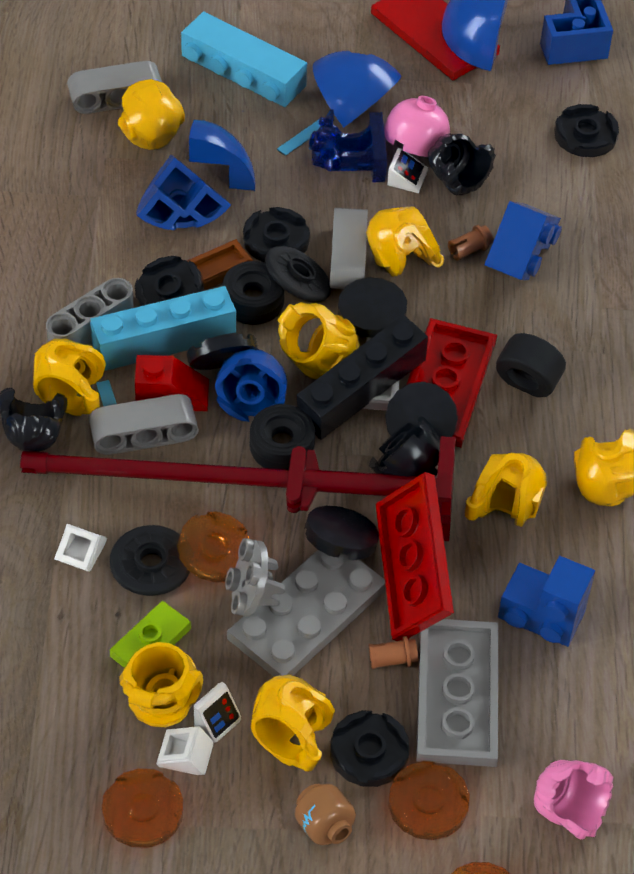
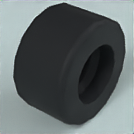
(531, 364)

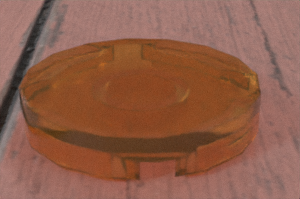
(211, 545)
(428, 800)
(142, 808)

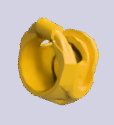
(150, 114)
(396, 234)
(328, 345)
(69, 370)
(606, 469)
(508, 484)
(161, 684)
(288, 708)

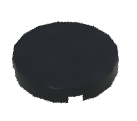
(586, 130)
(273, 229)
(168, 279)
(371, 305)
(218, 349)
(425, 401)
(341, 531)
(369, 748)

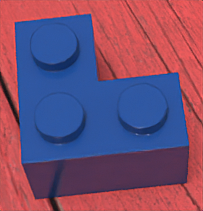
(577, 34)
(520, 240)
(546, 602)

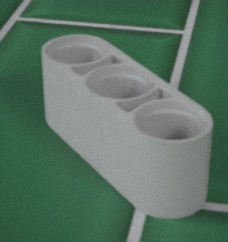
(103, 87)
(348, 246)
(74, 319)
(143, 424)

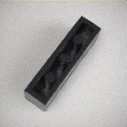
(363, 375)

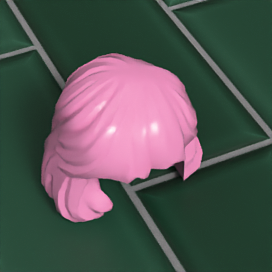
(574, 795)

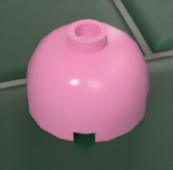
(416, 125)

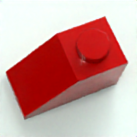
(168, 376)

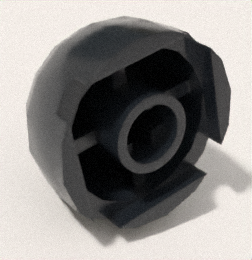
(409, 451)

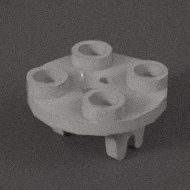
(251, 580)

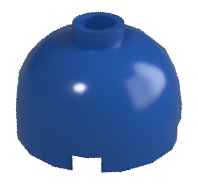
(250, 383)

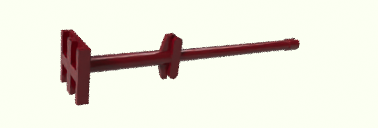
(301, 480)

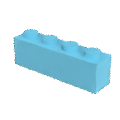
(244, 59)
(163, 327)

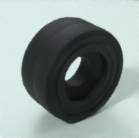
(254, 309)
(275, 420)

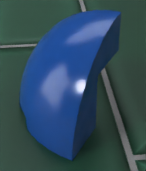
(473, 29)
(353, 82)
(216, 145)
(180, 199)

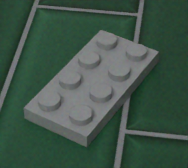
(314, 609)
(458, 693)

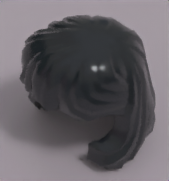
(461, 163)
(31, 425)

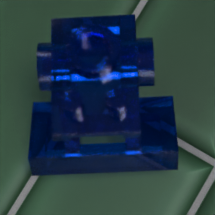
(349, 151)

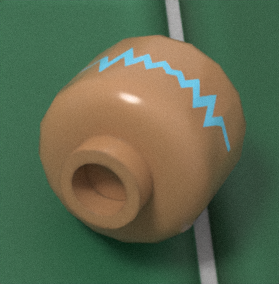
(325, 814)

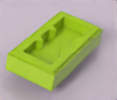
(159, 625)

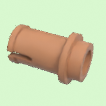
(477, 239)
(393, 653)

